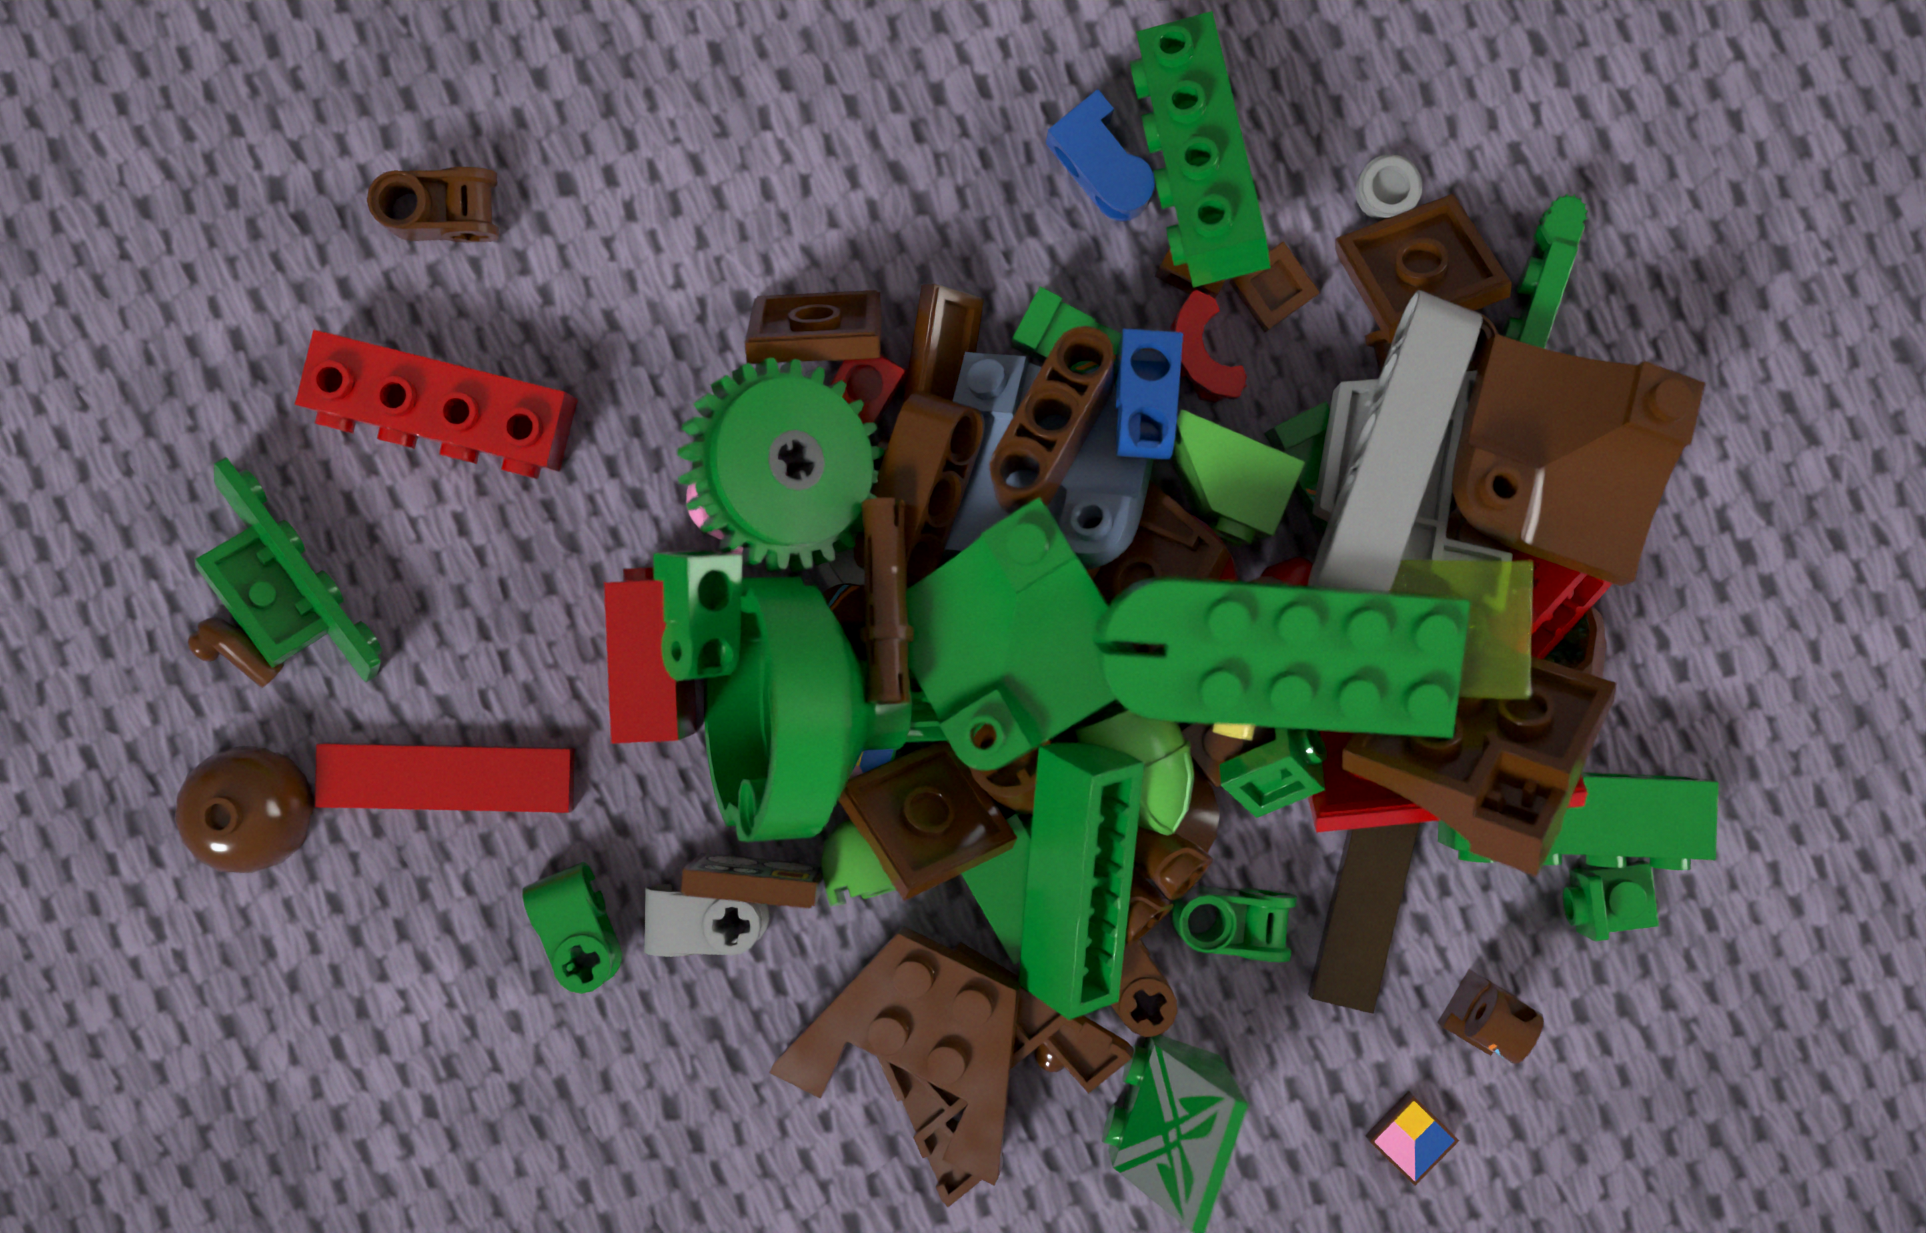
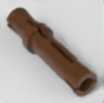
(885, 588)

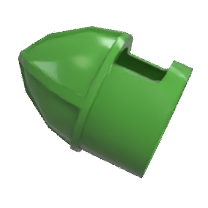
(1167, 760)

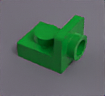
(1277, 771)
(1610, 899)

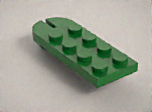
(1287, 655)

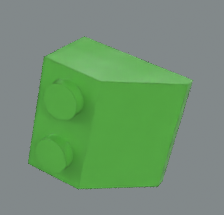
(1232, 479)

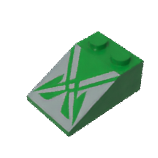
(1176, 1127)

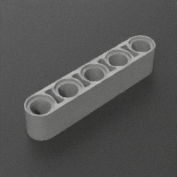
(1397, 446)

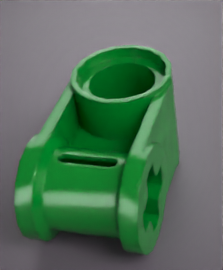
(572, 922)
(1246, 922)

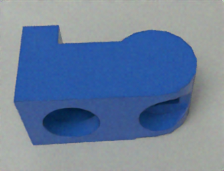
(1099, 164)
(1147, 393)

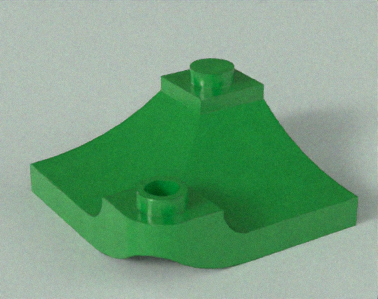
(1010, 639)

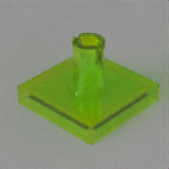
(1498, 622)

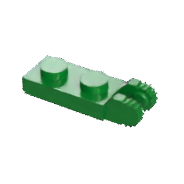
(1546, 277)

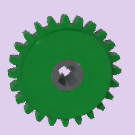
(745, 483)

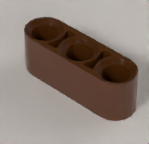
(1054, 393)
(929, 470)

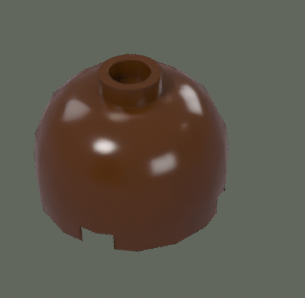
(244, 809)

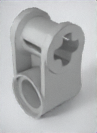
(695, 925)

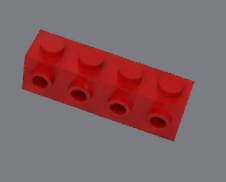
(437, 402)

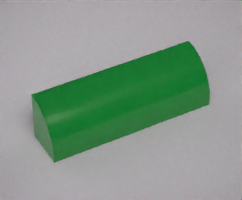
(1079, 875)

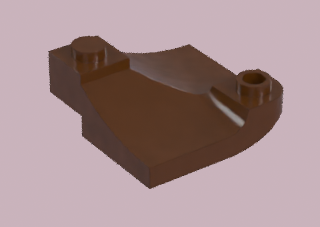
(1571, 454)
(1504, 769)

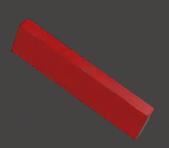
(444, 777)

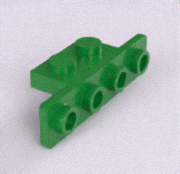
(274, 588)

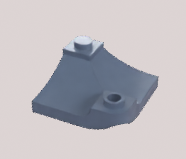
(1093, 488)

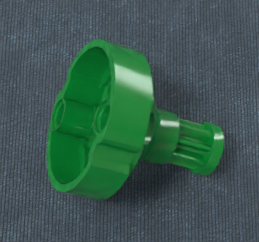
(796, 715)

